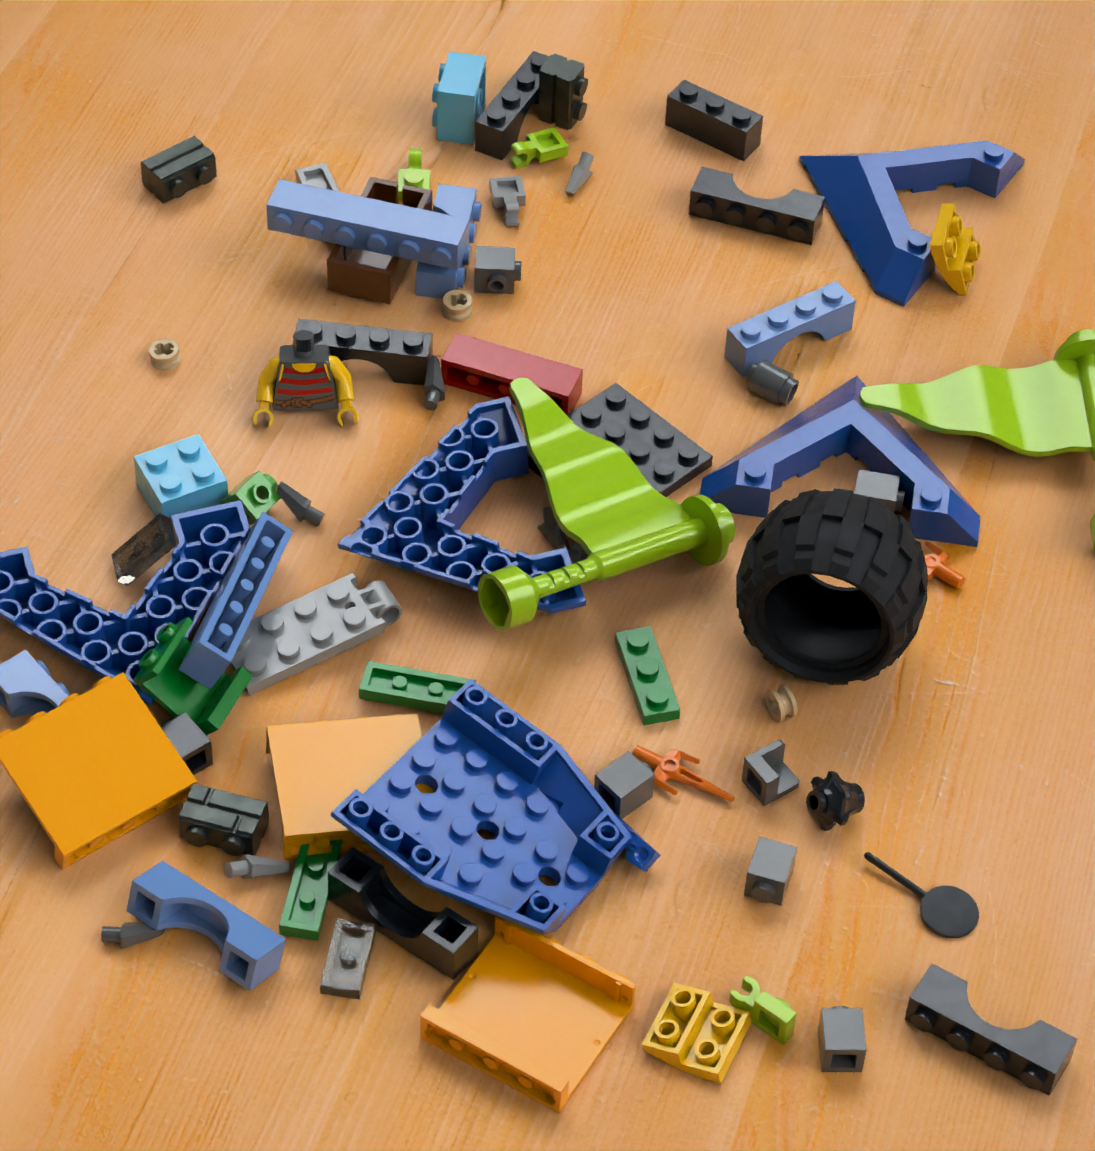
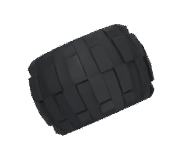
(823, 628)

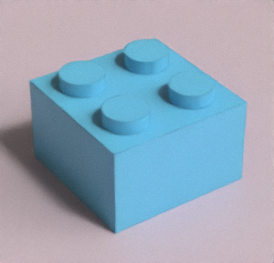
(459, 97)
(180, 477)

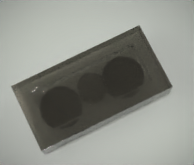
(143, 549)
(348, 959)

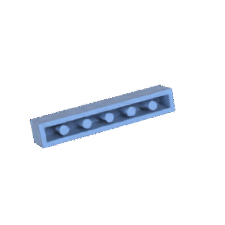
(368, 224)
(235, 601)

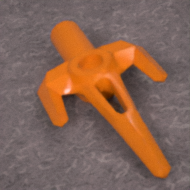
(937, 567)
(669, 769)

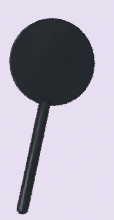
(943, 909)

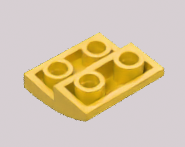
(954, 249)
(697, 1033)

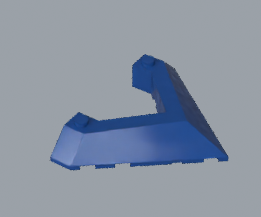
(870, 216)
(833, 428)
(426, 508)
(117, 641)

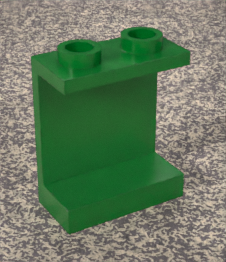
(180, 692)

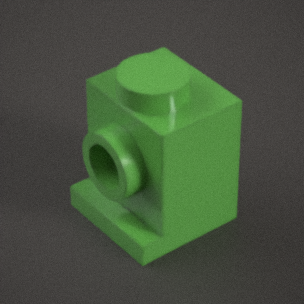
(256, 493)

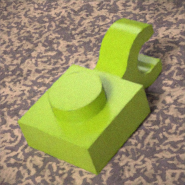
(542, 145)
(414, 174)
(767, 1012)

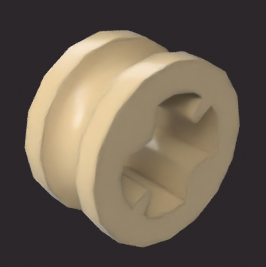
(457, 305)
(164, 354)
(781, 703)

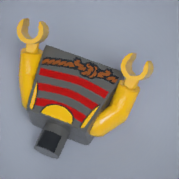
(305, 379)

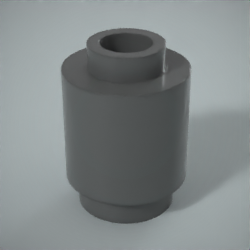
(772, 382)

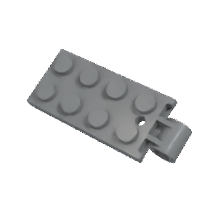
(313, 630)

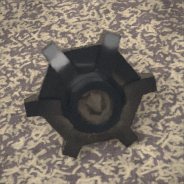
(834, 800)

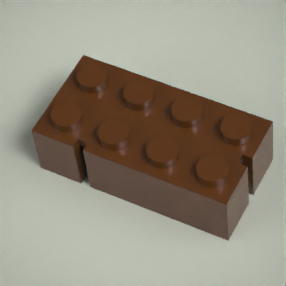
(367, 272)

